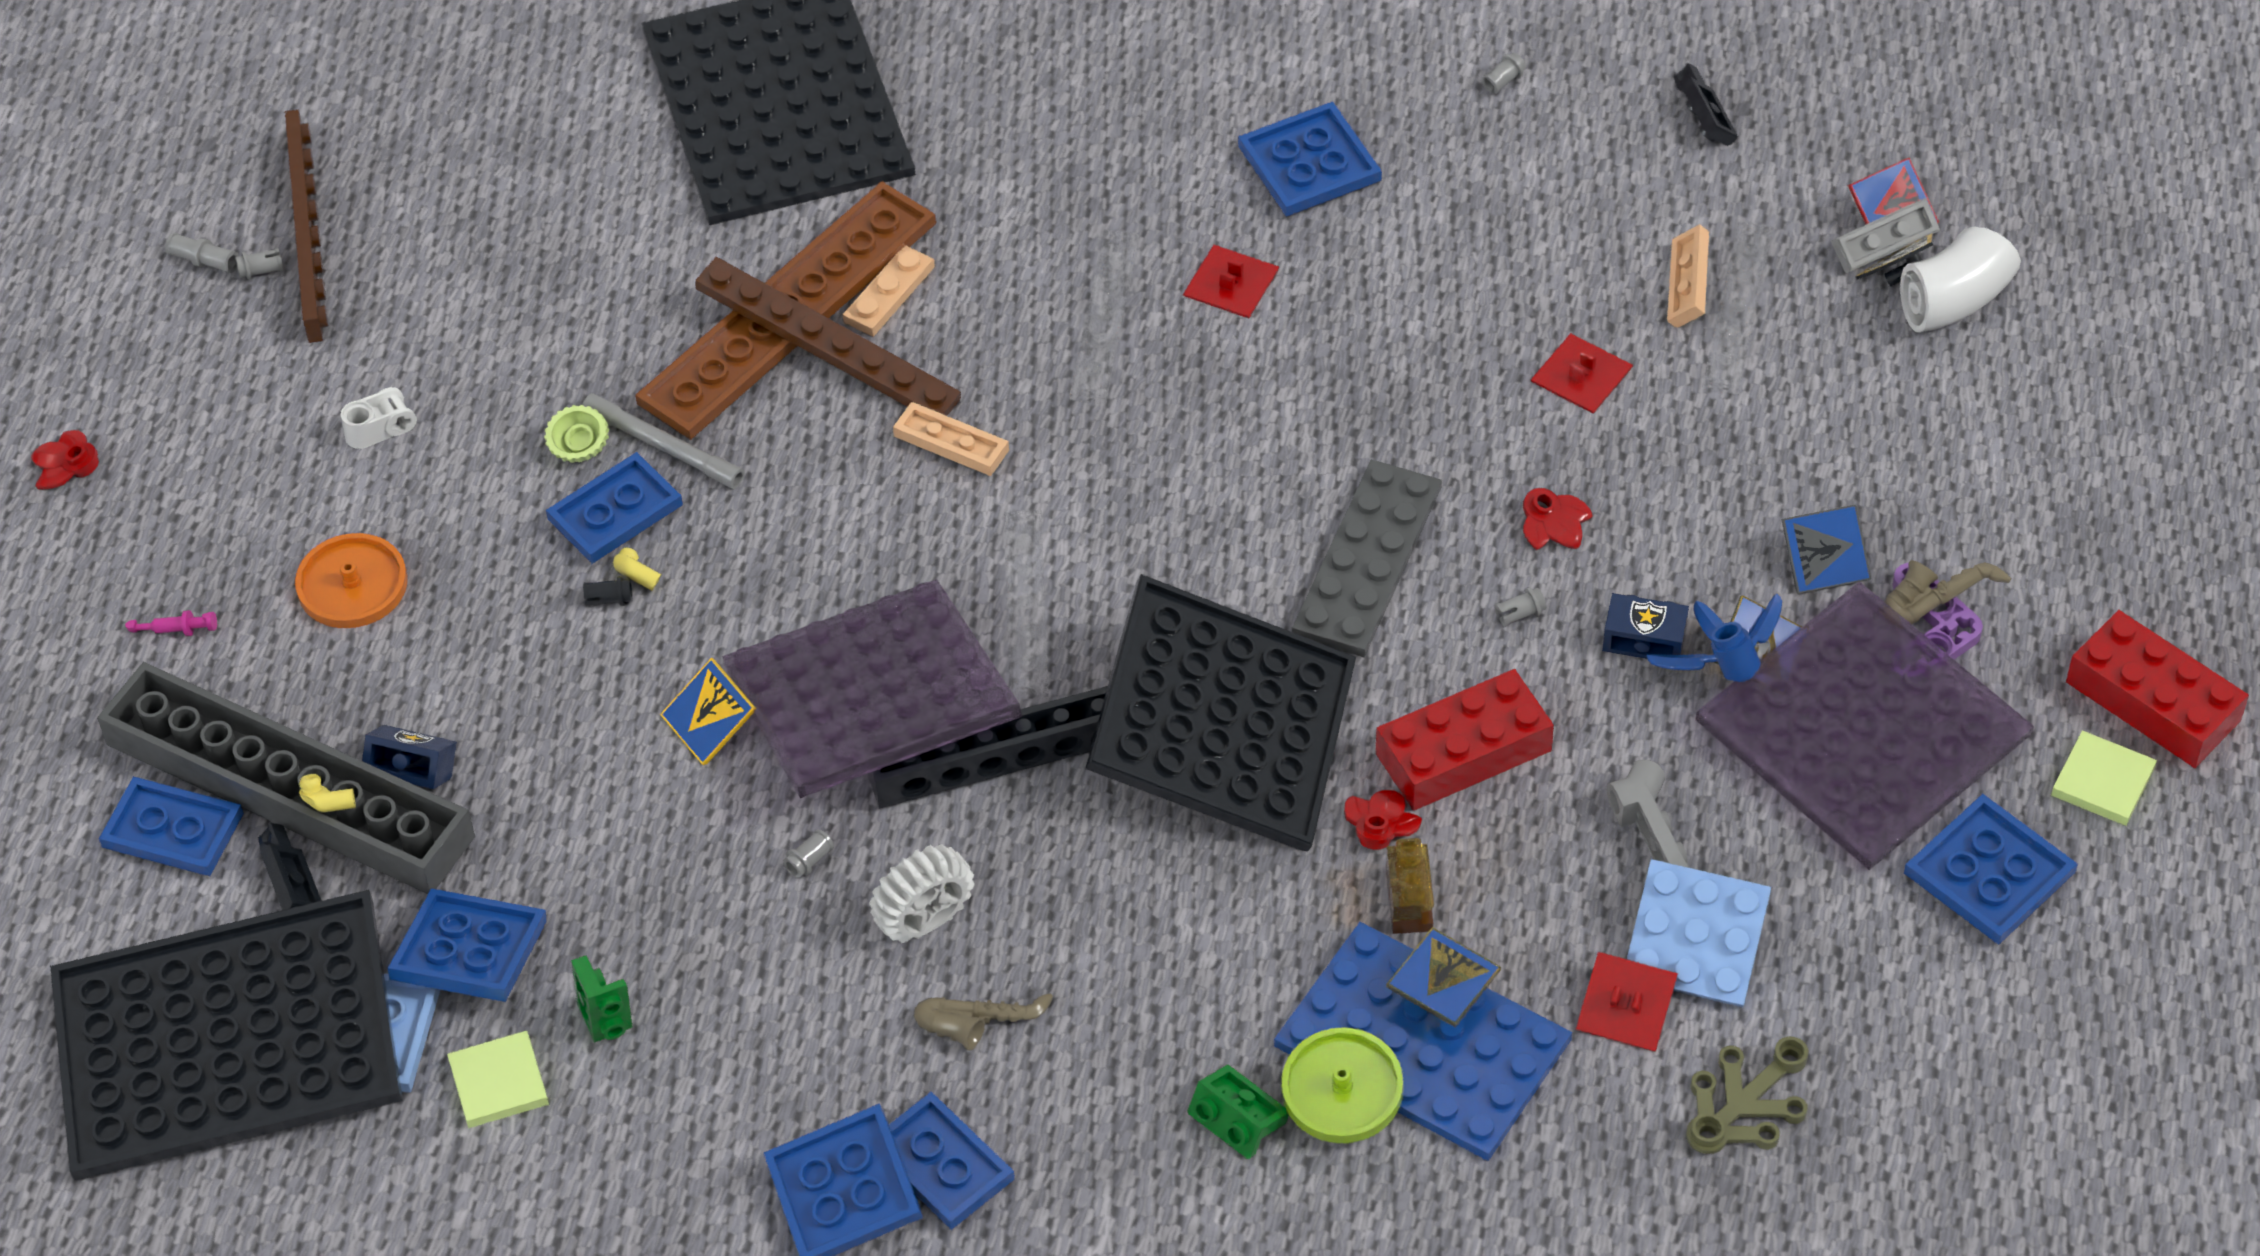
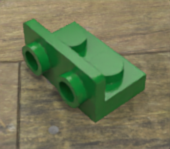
(601, 1005)
(1236, 1110)

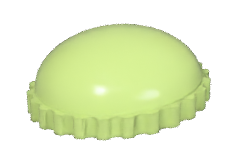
(576, 433)

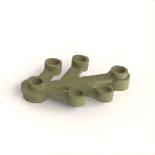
(1745, 1101)

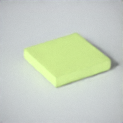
(2104, 778)
(497, 1079)

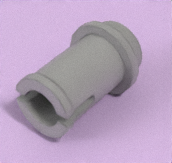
(1511, 67)
(258, 263)
(1522, 606)
(800, 860)

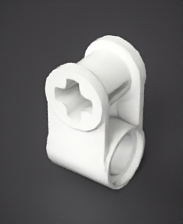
(375, 419)

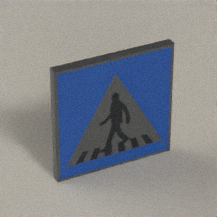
(1826, 549)

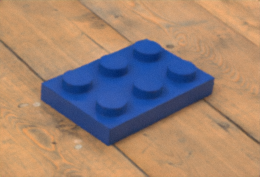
(614, 507)
(171, 826)
(947, 1161)

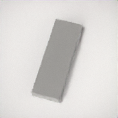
(1885, 235)

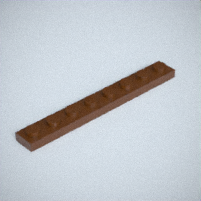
(307, 235)
(825, 338)

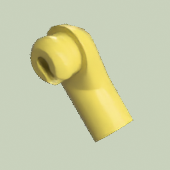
(627, 565)
(323, 799)

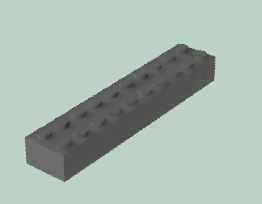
(260, 767)

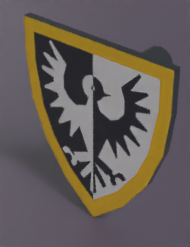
(1910, 253)

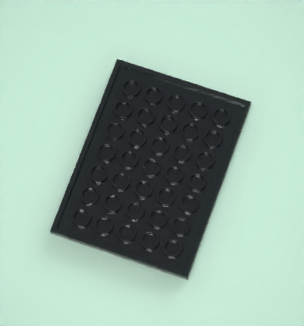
(776, 103)
(223, 1035)

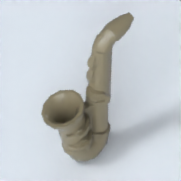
(1915, 599)
(967, 1019)

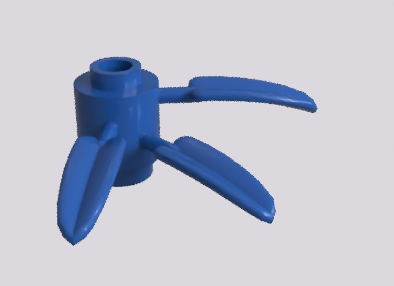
(1730, 643)

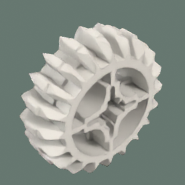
(921, 893)

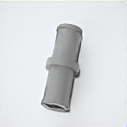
(201, 252)

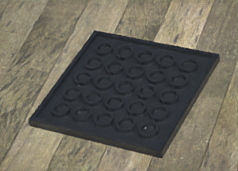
(1222, 713)

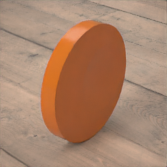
(351, 580)

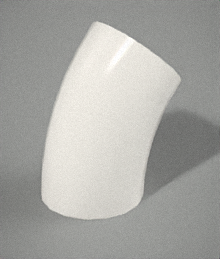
(1957, 279)

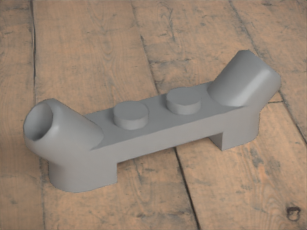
(1634, 802)

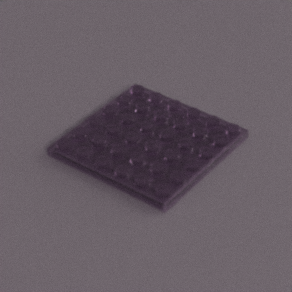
(871, 687)
(1864, 725)

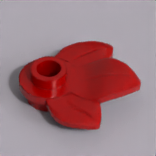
(64, 459)
(1557, 522)
(1380, 818)

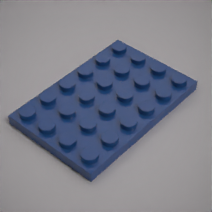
(1455, 1080)

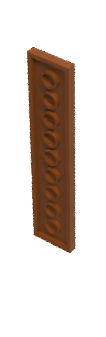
(820, 277)

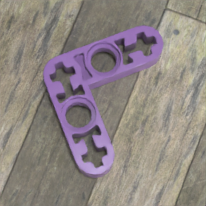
(1947, 622)

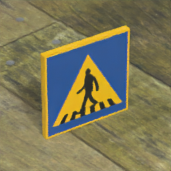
(708, 711)

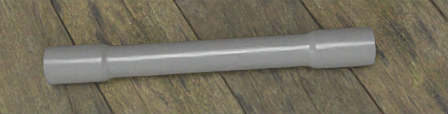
(711, 465)

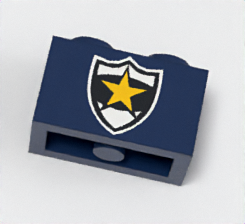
(1644, 626)
(410, 755)

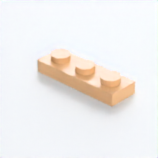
(1688, 276)
(888, 291)
(951, 438)

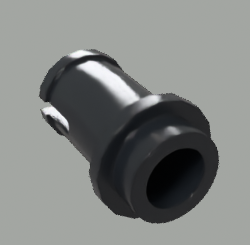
(608, 592)

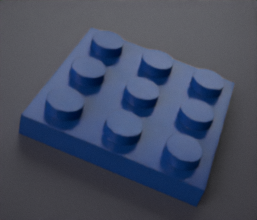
(1309, 158)
(1990, 868)
(467, 945)
(843, 1184)

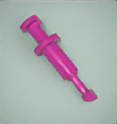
(184, 623)

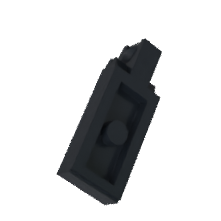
(1705, 105)
(287, 869)

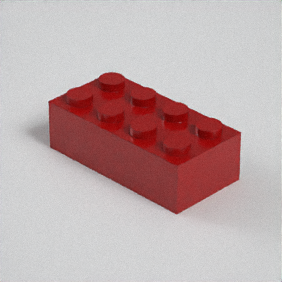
(2157, 688)
(1464, 739)

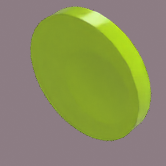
(1342, 1085)

